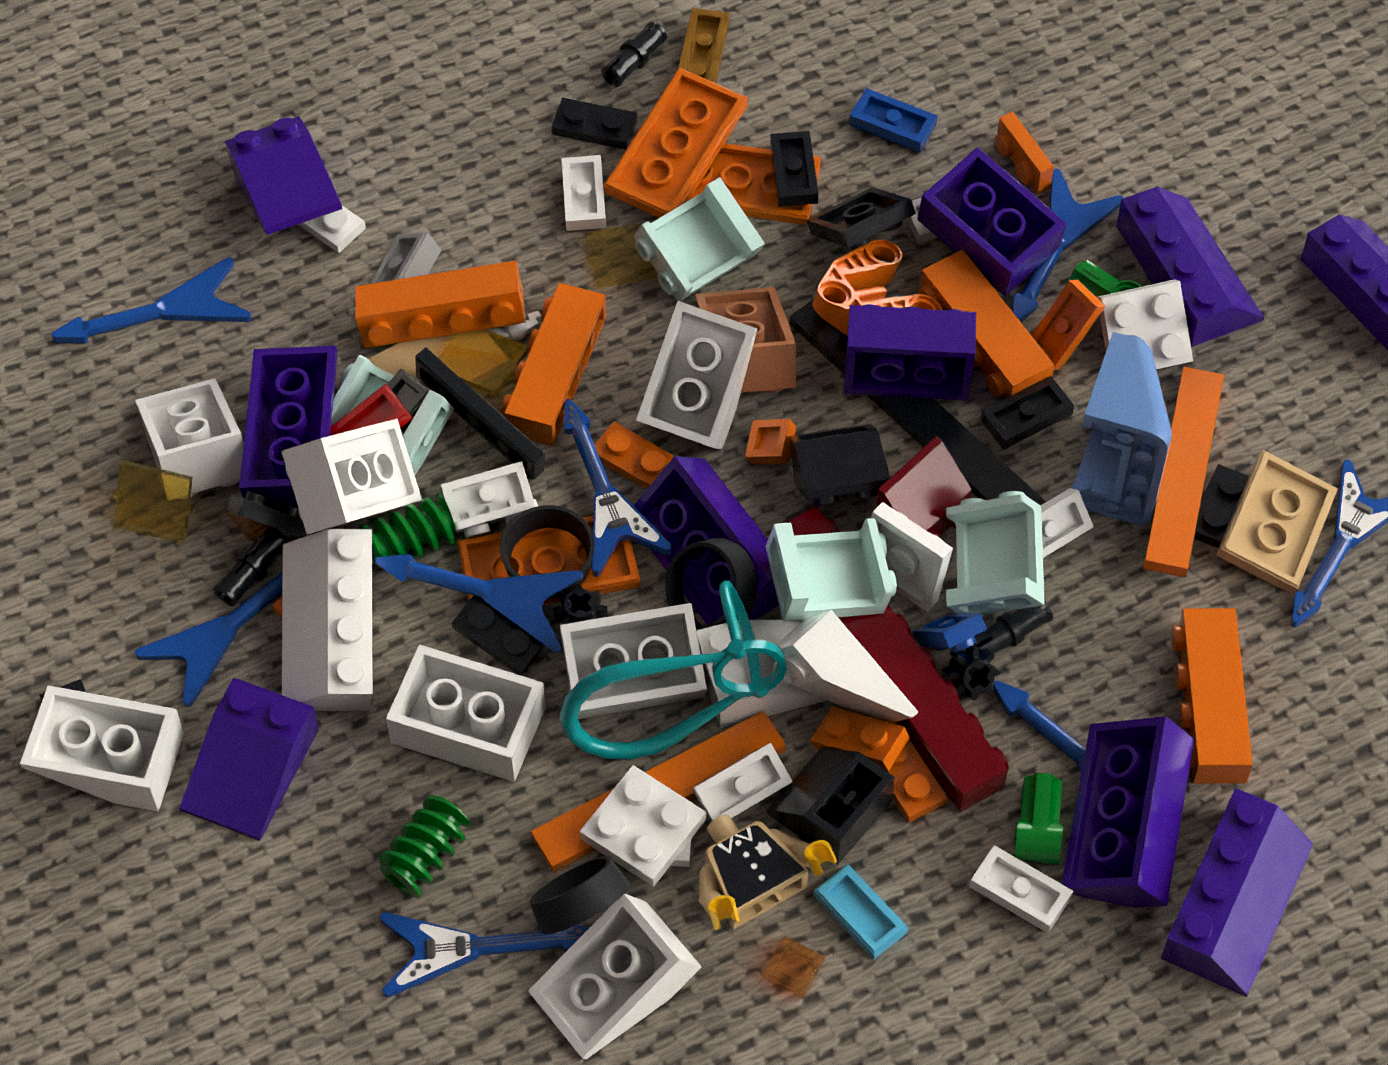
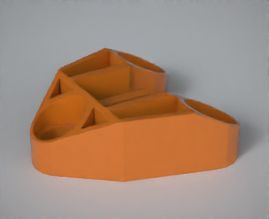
(860, 280)

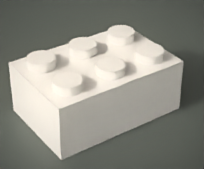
(631, 637)
(466, 713)

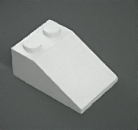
(698, 376)
(194, 434)
(351, 475)
(834, 666)
(778, 700)
(105, 746)
(614, 976)

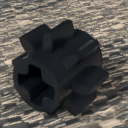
(579, 606)
(982, 677)

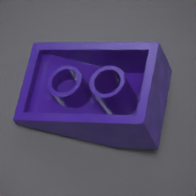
(282, 174)
(249, 758)

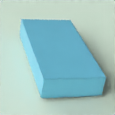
(860, 911)

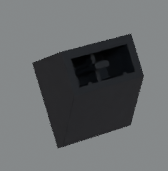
(838, 463)
(834, 799)

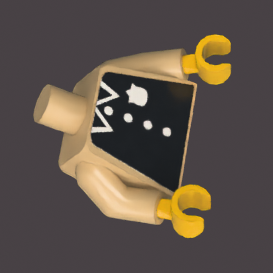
(754, 870)

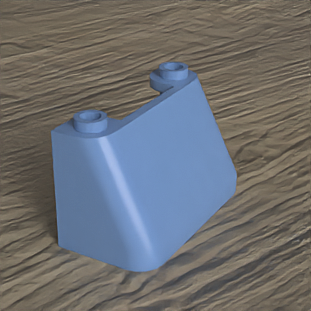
(1128, 436)

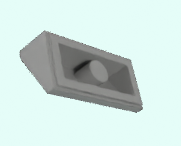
(408, 257)

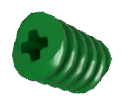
(413, 529)
(421, 843)

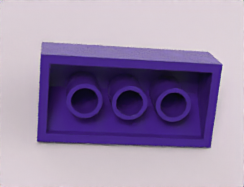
(1177, 245)
(1354, 268)
(286, 408)
(695, 505)
(1128, 812)
(1238, 894)

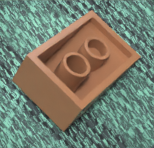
(774, 349)

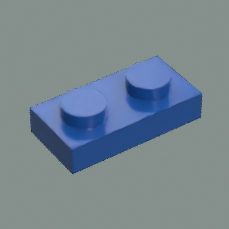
(893, 120)
(951, 631)

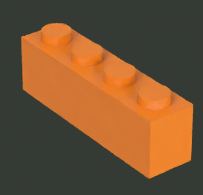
(439, 304)
(1003, 345)
(555, 362)
(1213, 694)

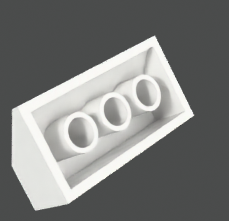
(328, 620)

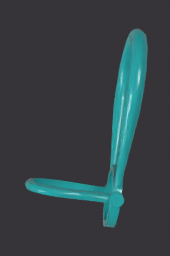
(633, 669)

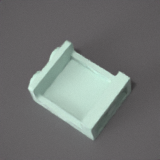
(698, 241)
(364, 379)
(997, 554)
(830, 572)

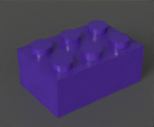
(992, 220)
(910, 352)

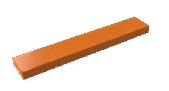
(1184, 472)
(560, 837)

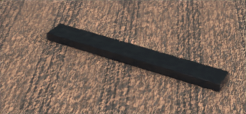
(922, 418)

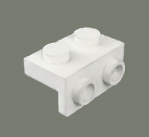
(488, 498)

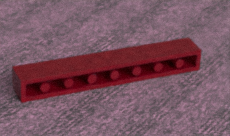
(942, 729)

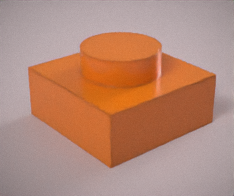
(770, 441)

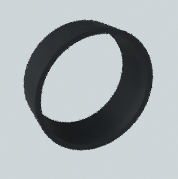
(547, 517)
(740, 564)
(578, 895)

